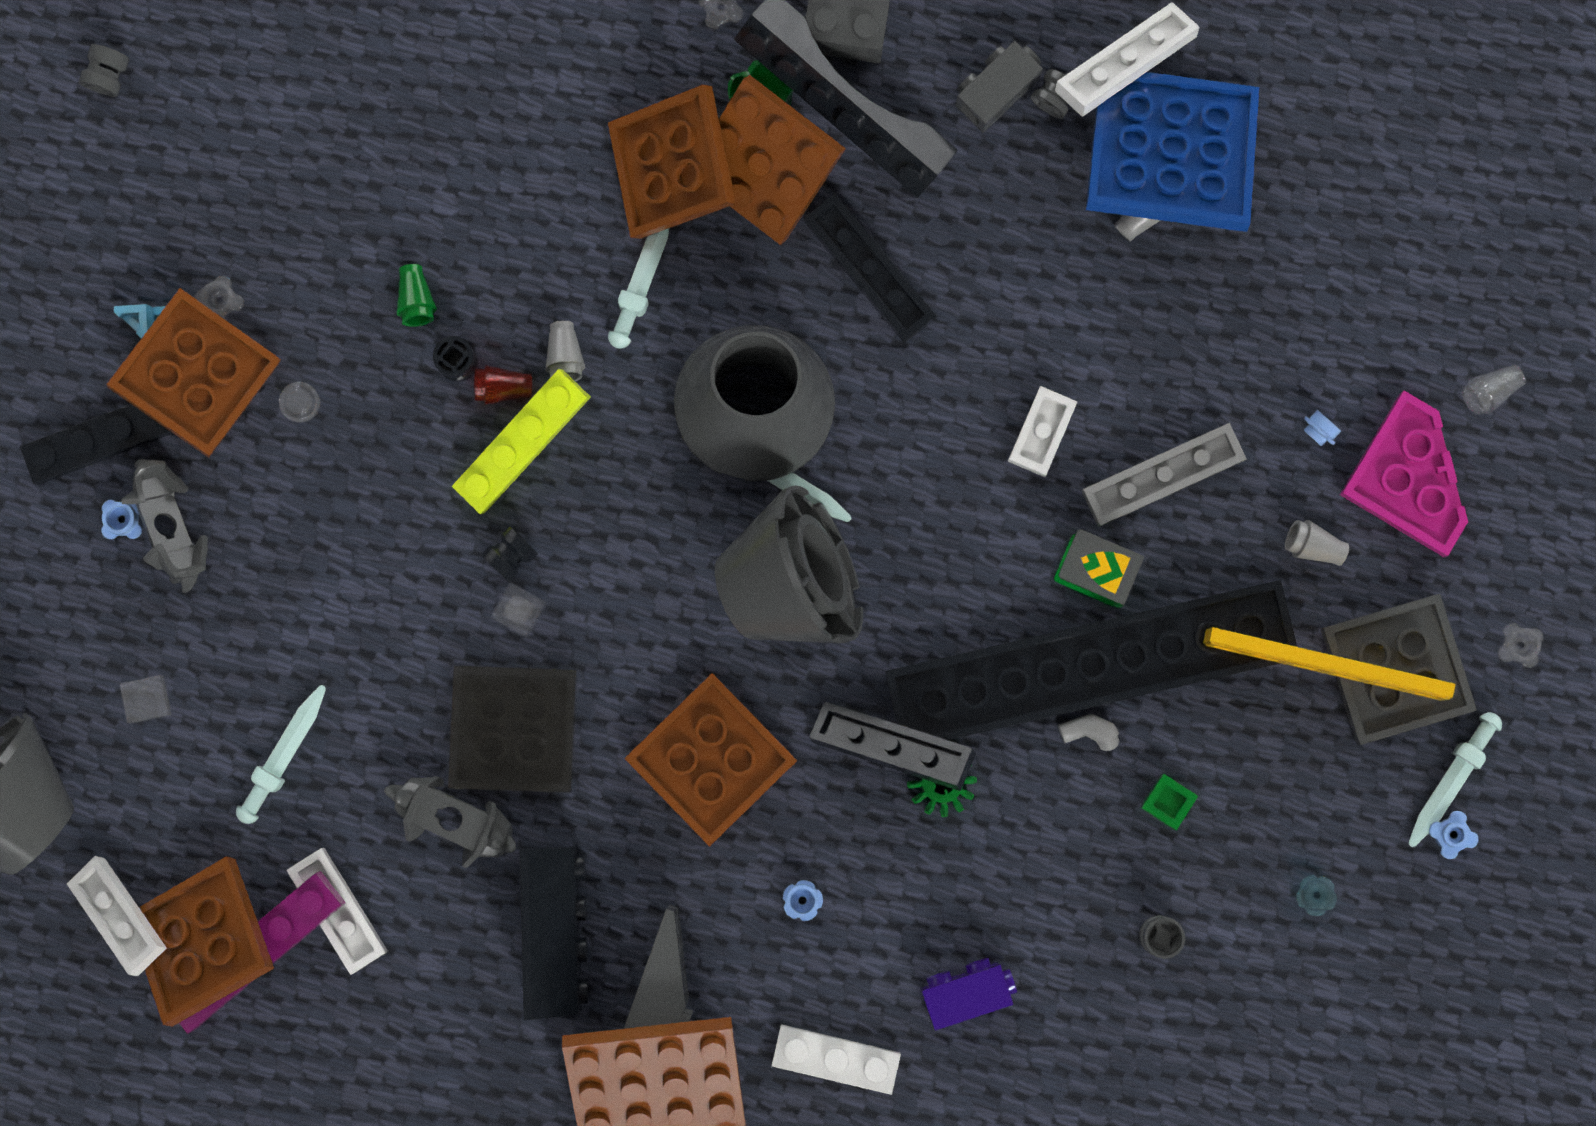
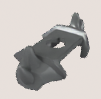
(155, 495)
(480, 832)

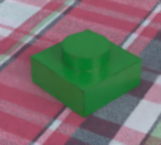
(1169, 801)

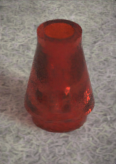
(500, 385)

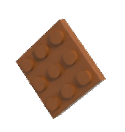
(773, 158)
(671, 162)
(193, 373)
(710, 759)
(208, 939)

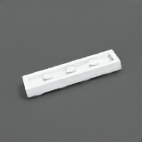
(1126, 59)

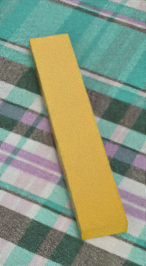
(1328, 664)

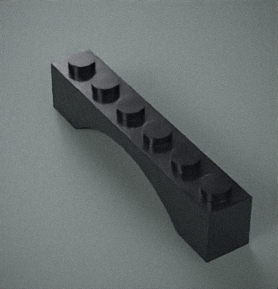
(902, 147)

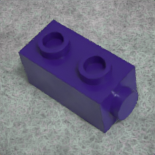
(969, 994)

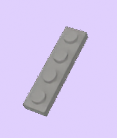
(1163, 475)

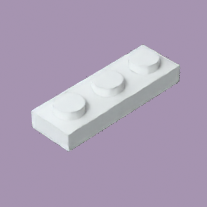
(116, 916)
(347, 927)
(836, 1059)

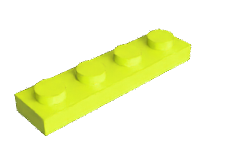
(521, 441)

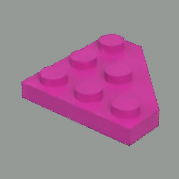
(1410, 477)

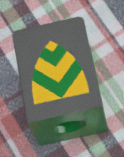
(1098, 568)

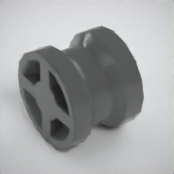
(1047, 98)

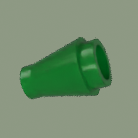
(414, 298)

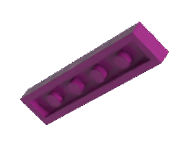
(284, 929)

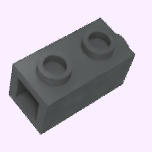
(999, 86)

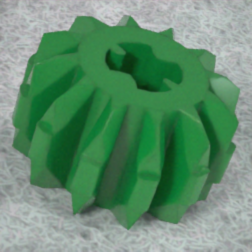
(951, 796)

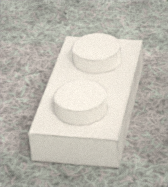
(1042, 431)

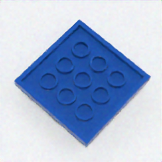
(1176, 152)

